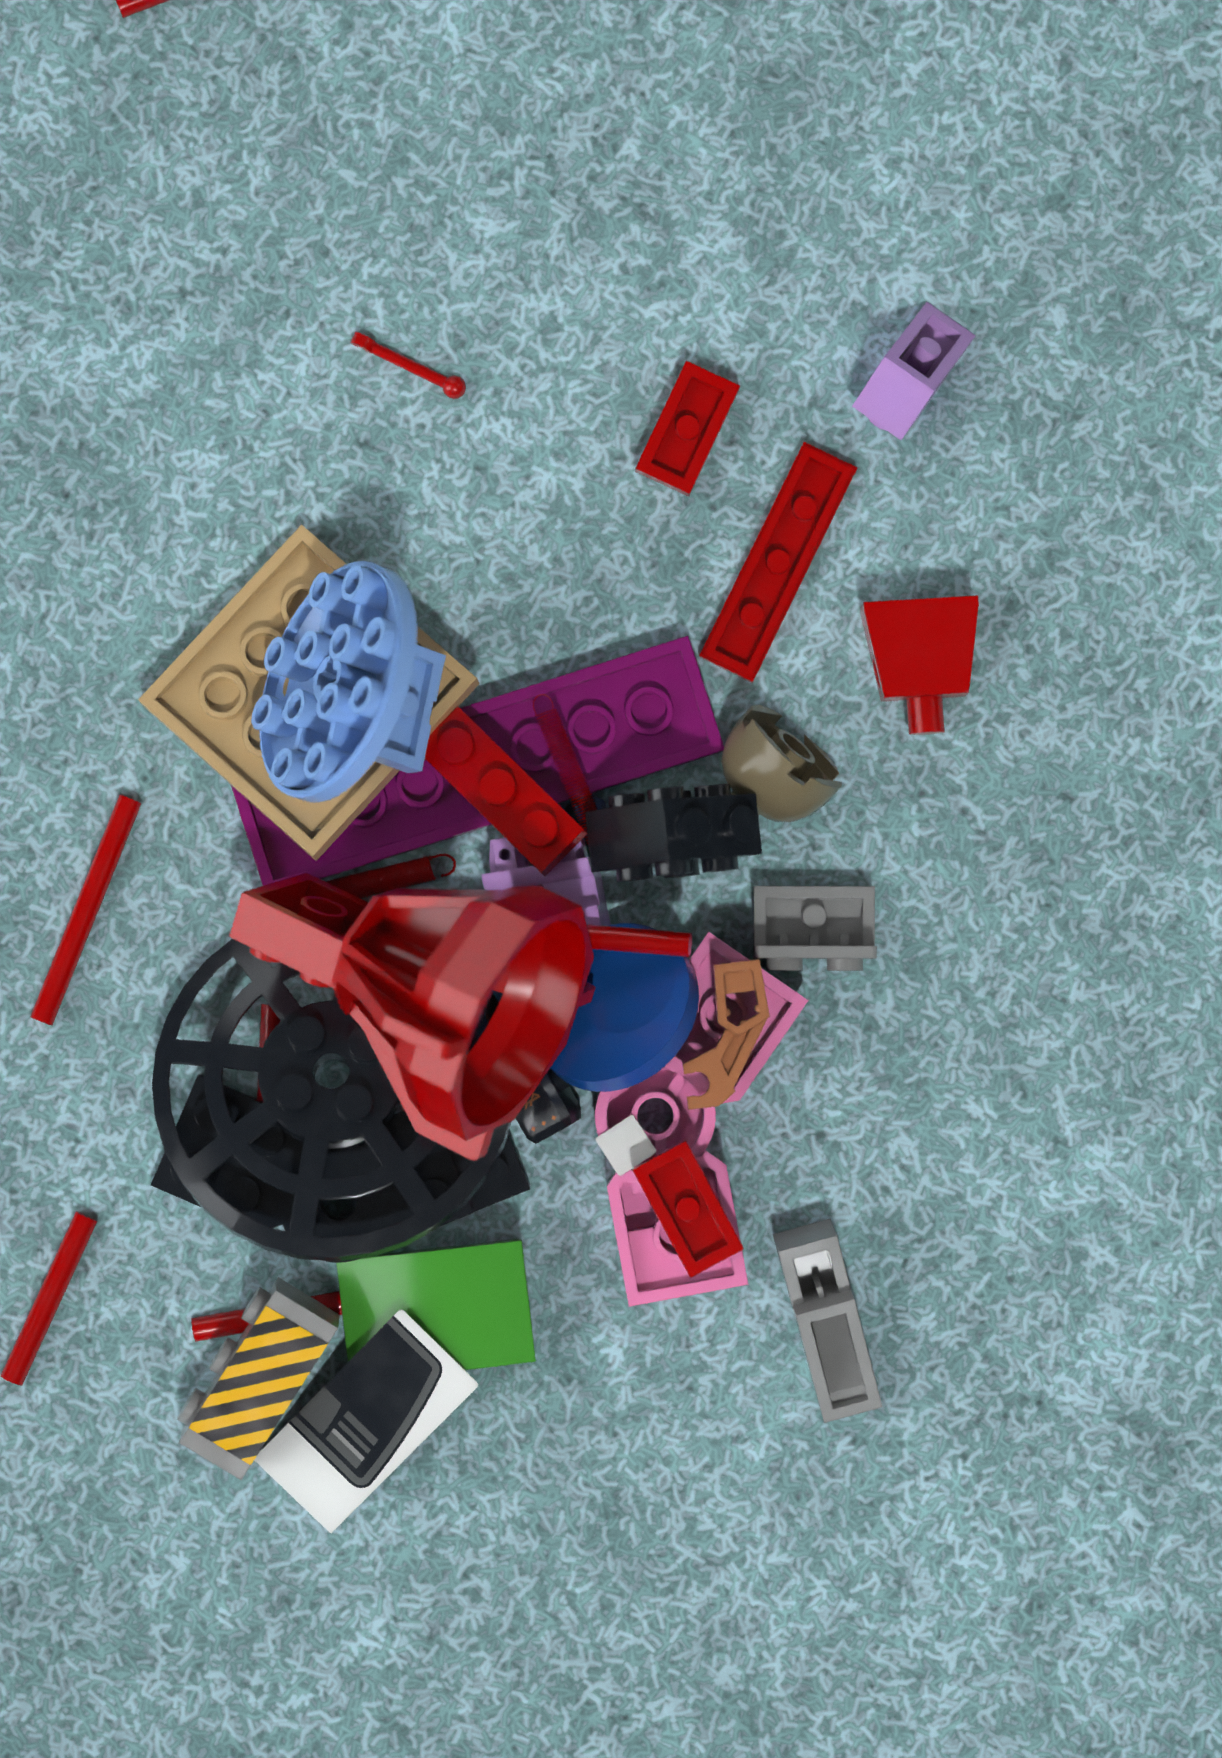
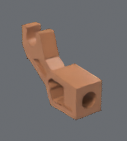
(728, 1059)

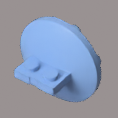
(353, 685)

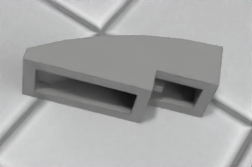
(827, 1320)

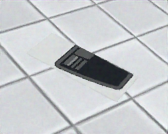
(366, 1421)

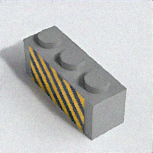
(257, 1377)

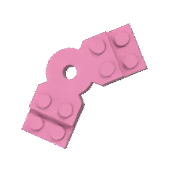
(646, 1254)

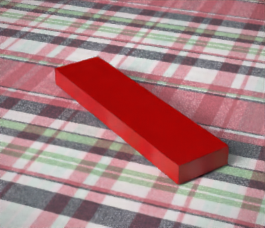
(778, 562)

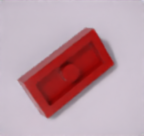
(687, 428)
(687, 1209)

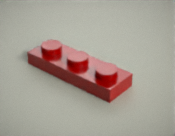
(502, 792)

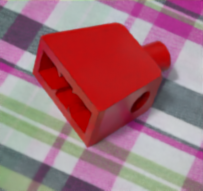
(922, 653)

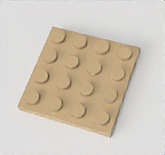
(222, 674)

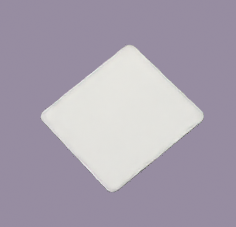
(625, 1145)

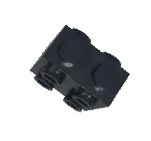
(673, 832)

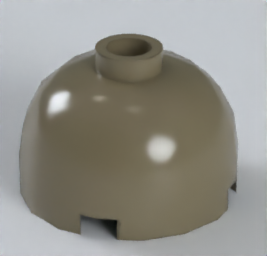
(785, 774)

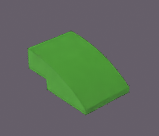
(461, 1296)

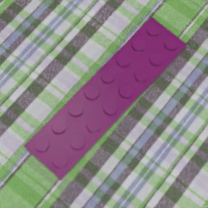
(620, 719)

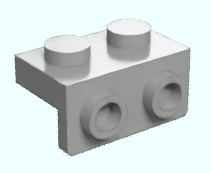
(814, 924)

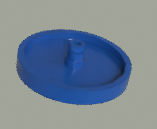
(633, 1023)

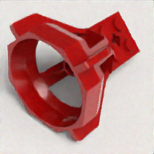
(418, 977)

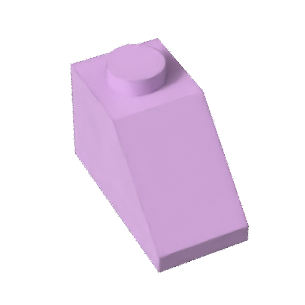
(913, 371)

